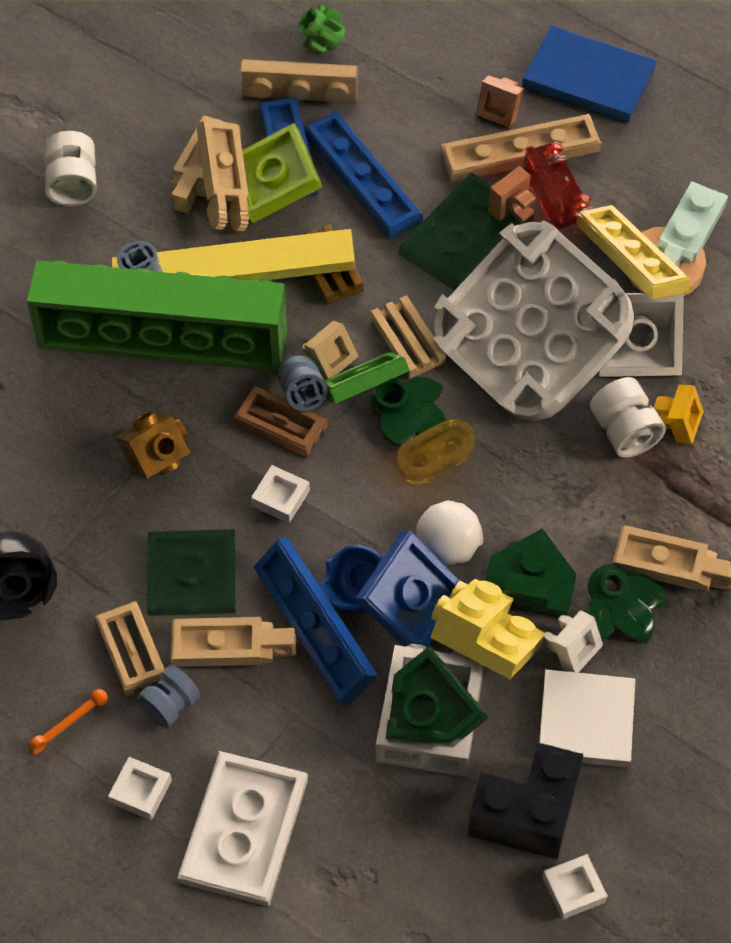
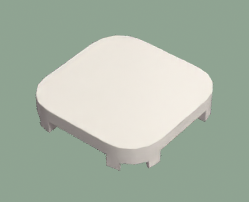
(534, 321)

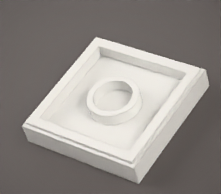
(589, 716)

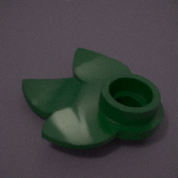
(414, 409)
(628, 608)

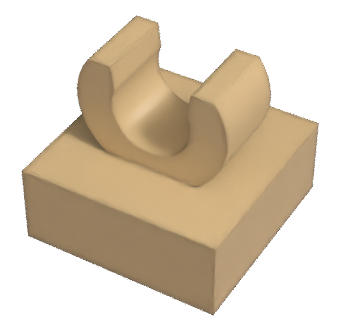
(331, 349)

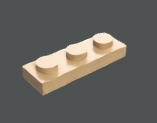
(299, 80)

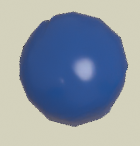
(347, 576)

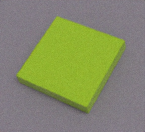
(278, 172)

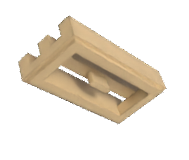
(394, 312)
(143, 678)

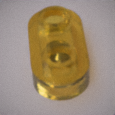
(433, 451)

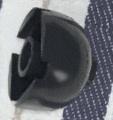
(25, 574)

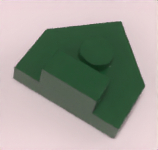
(534, 575)
(431, 704)

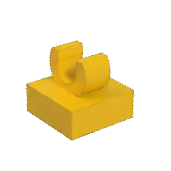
(681, 413)

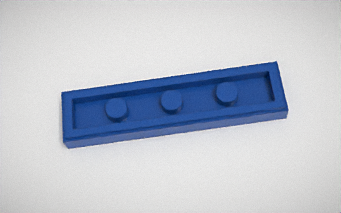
(363, 175)
(315, 621)

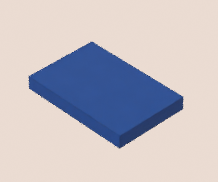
(589, 73)

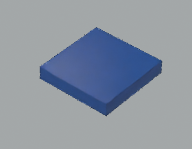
(407, 590)

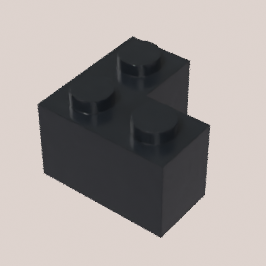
(532, 813)

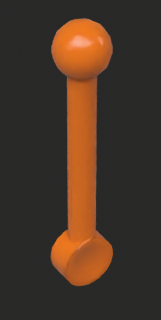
(38, 744)

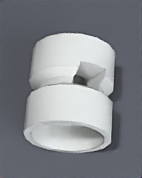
(70, 168)
(625, 414)

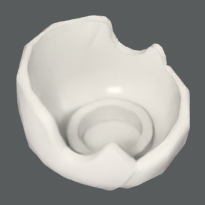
(450, 532)

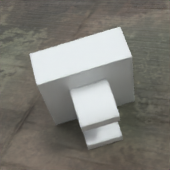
(576, 641)

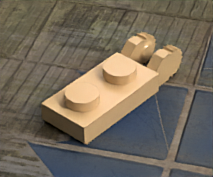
(223, 174)

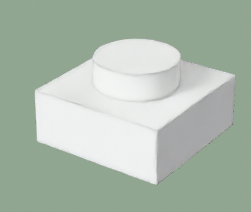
(280, 494)
(140, 788)
(574, 886)

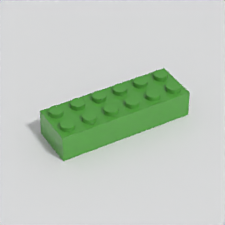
(158, 315)

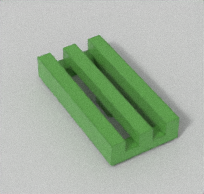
(365, 376)

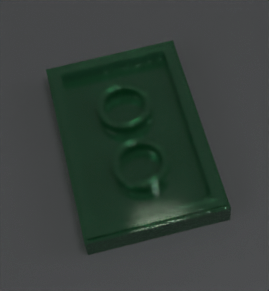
(457, 233)

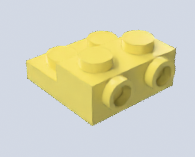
(480, 628)

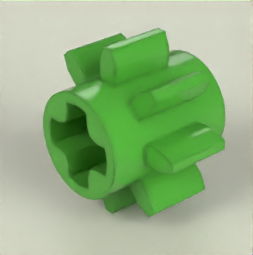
(321, 29)

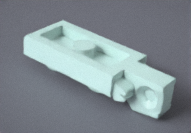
(691, 223)

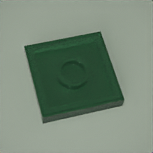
(191, 572)

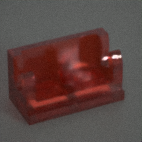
(555, 185)

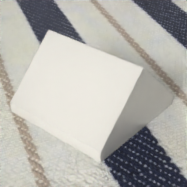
(655, 339)

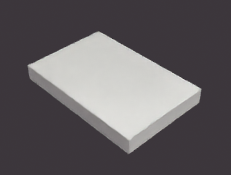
(243, 829)

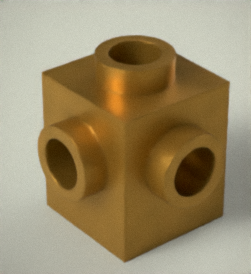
(154, 443)

